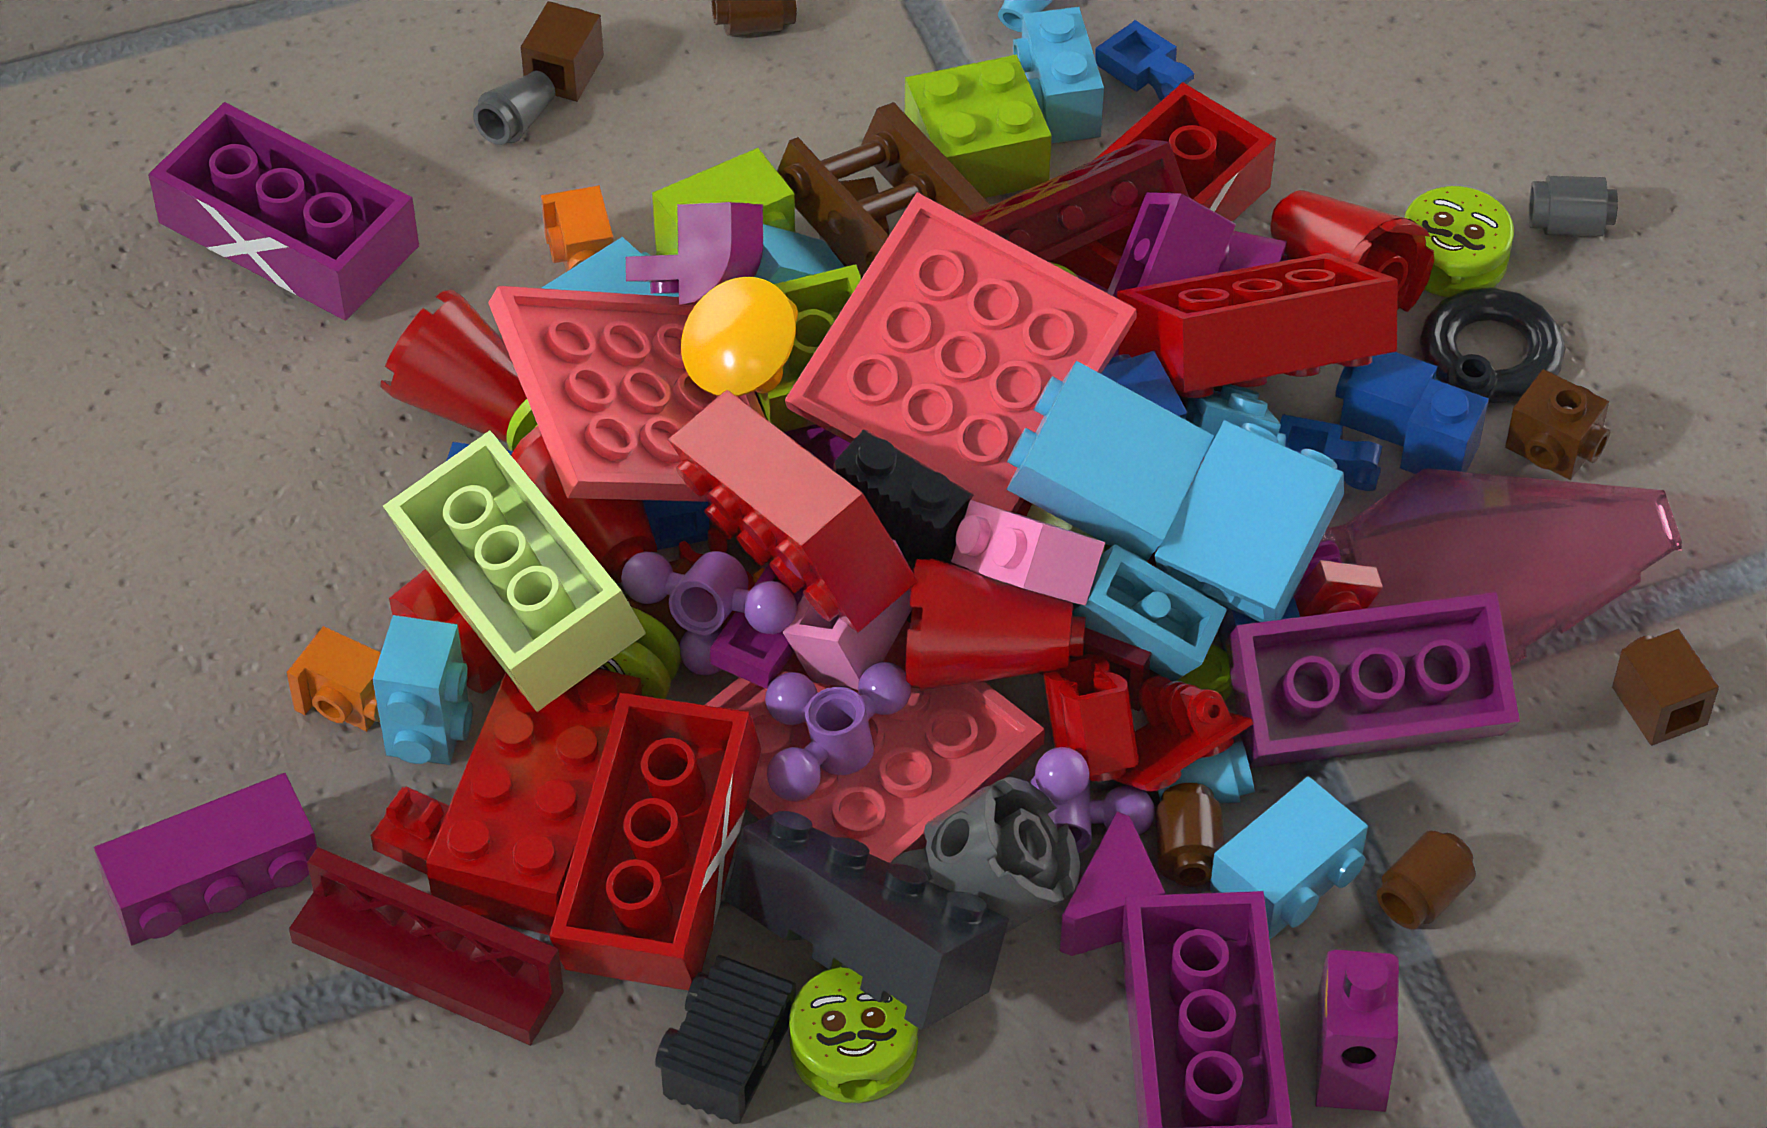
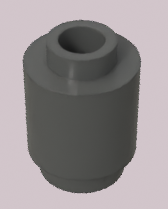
(1572, 205)

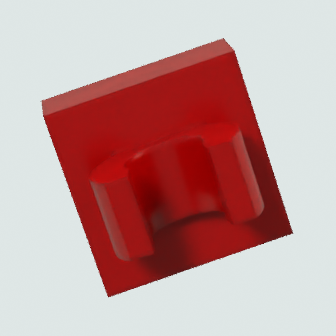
(409, 828)

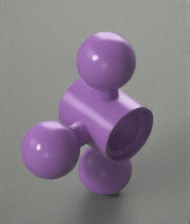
(766, 606)
(835, 722)
(1065, 780)

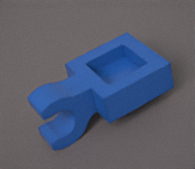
(1142, 58)
(1356, 459)

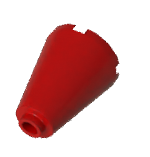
(1358, 234)
(455, 368)
(607, 527)
(984, 629)

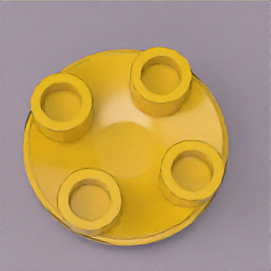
(739, 337)

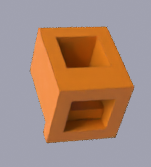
(575, 225)
(336, 679)

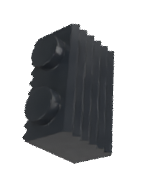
(909, 498)
(726, 1038)

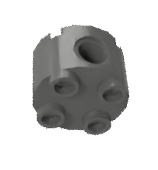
(1004, 850)

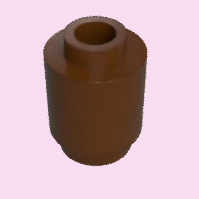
(753, 15)
(1188, 833)
(1426, 879)

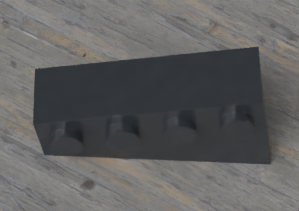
(868, 916)

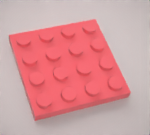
(955, 348)
(605, 386)
(921, 765)

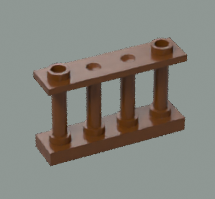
(902, 158)

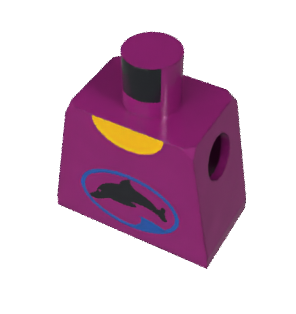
(1357, 1009)

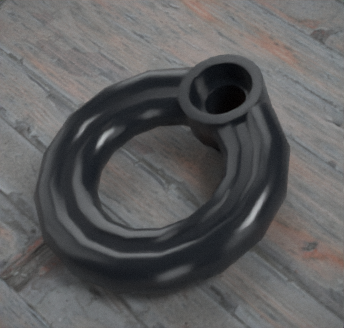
(1474, 371)

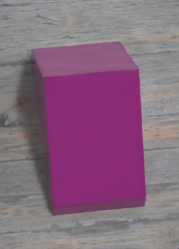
(1097, 906)

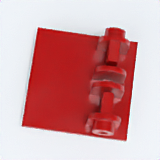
(1180, 729)

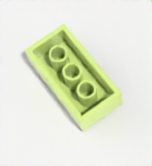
(515, 570)

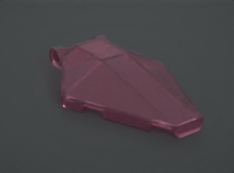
(1538, 543)

